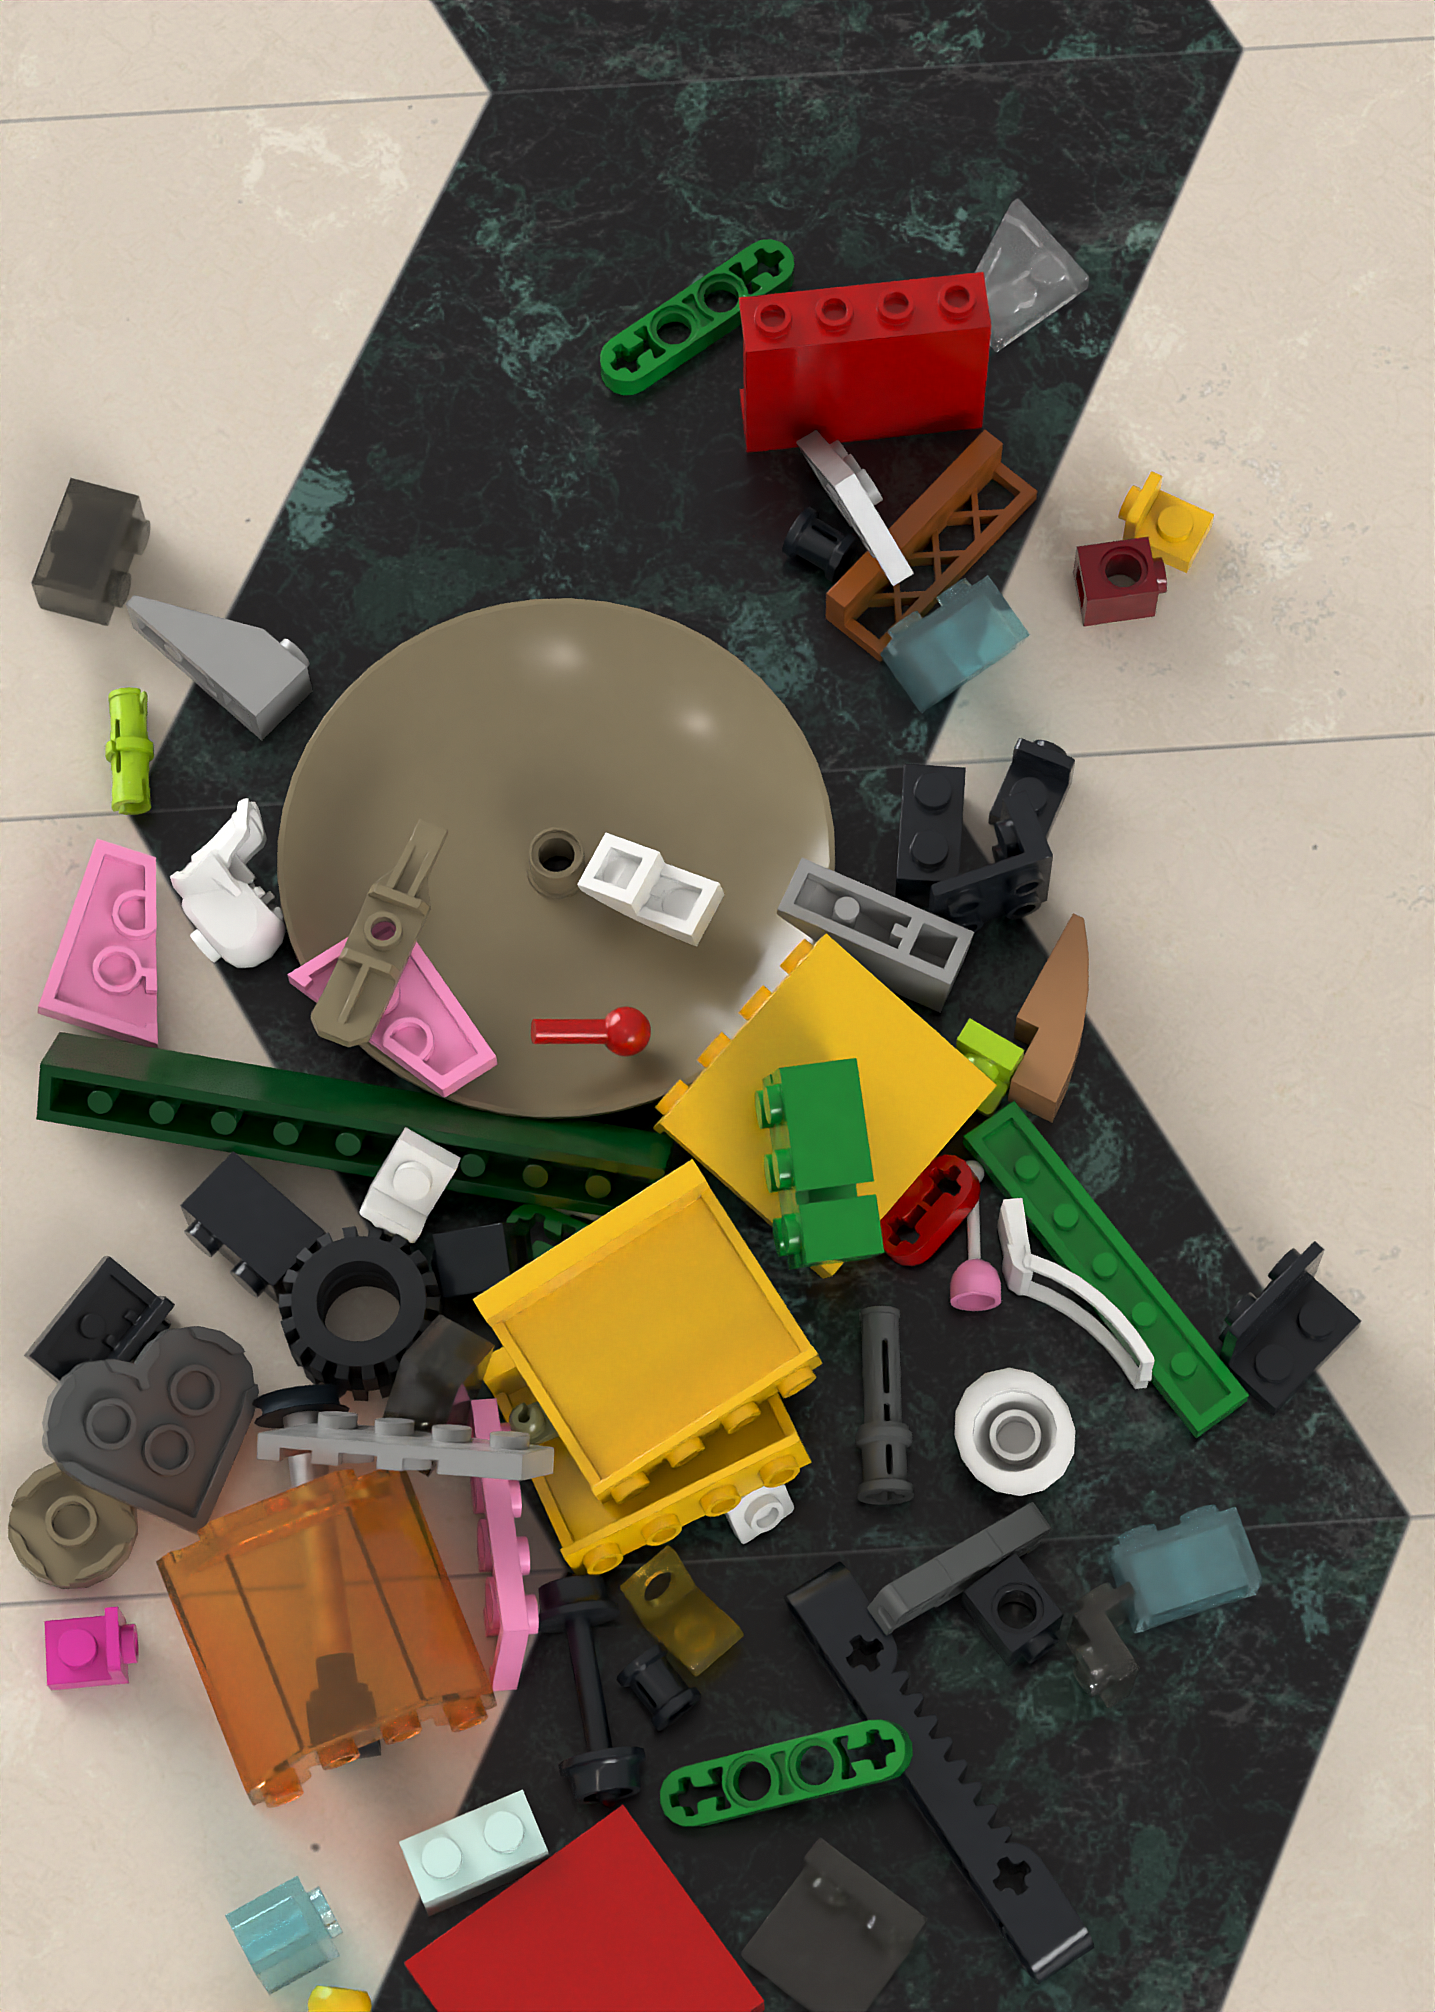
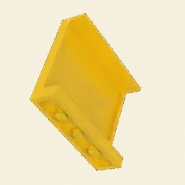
(824, 1011)
(649, 1334)
(711, 1484)

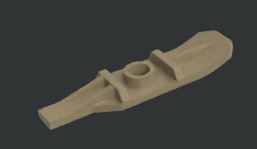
(372, 967)

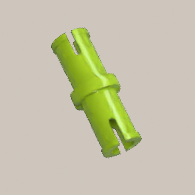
(129, 751)

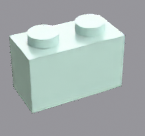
(475, 1852)

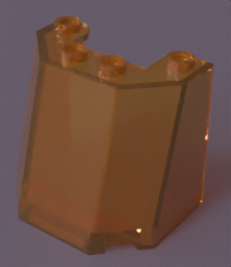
(324, 1628)

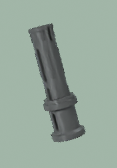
(883, 1434)

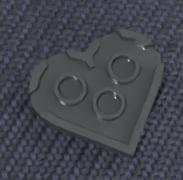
(156, 1427)

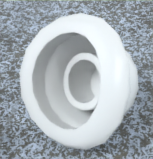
(1014, 1432)

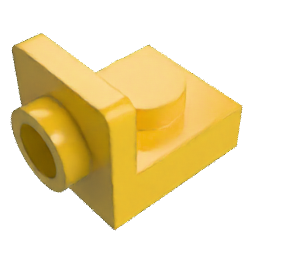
(1172, 524)

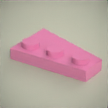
(108, 950)
(422, 1024)

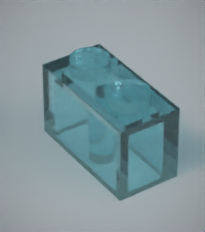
(953, 642)
(1185, 1566)
(286, 1933)

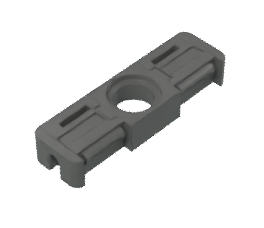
(958, 1568)

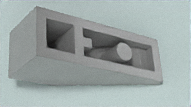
(229, 660)
(892, 939)

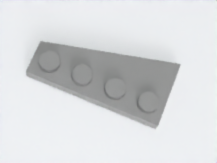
(399, 1448)

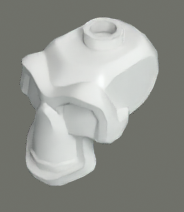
(221, 899)

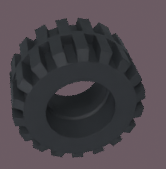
(342, 1267)

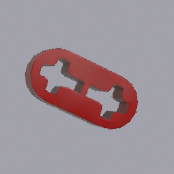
(929, 1210)

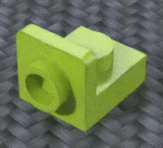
(994, 1057)

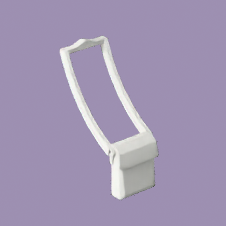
(1018, 1270)

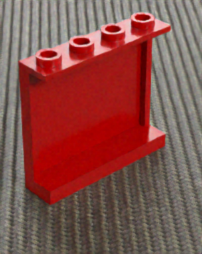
(865, 361)
(587, 1934)

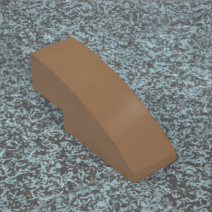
(1053, 1025)

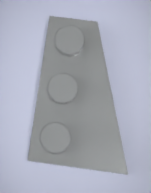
(855, 498)

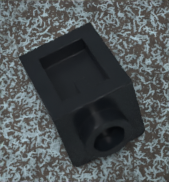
(1046, 776)

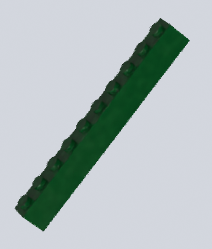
(341, 1123)

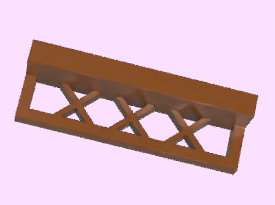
(917, 528)

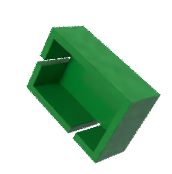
(817, 1162)

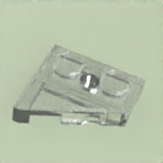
(1026, 275)

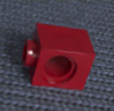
(1107, 603)

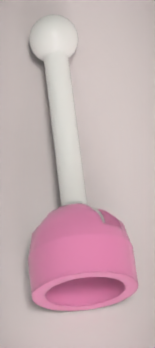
(975, 1282)

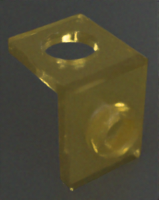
(683, 1615)

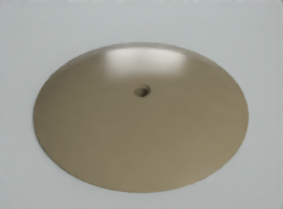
(529, 745)

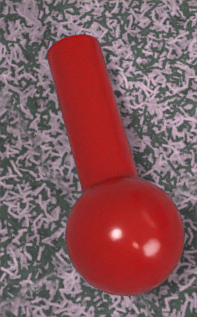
(622, 1031)

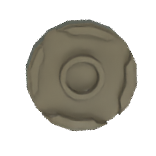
(69, 1530)

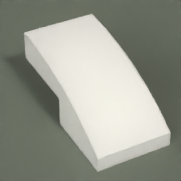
(649, 890)

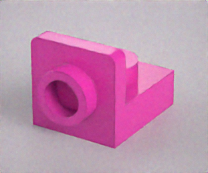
(90, 1650)

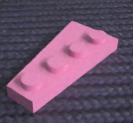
(507, 1610)

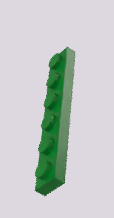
(1091, 1247)

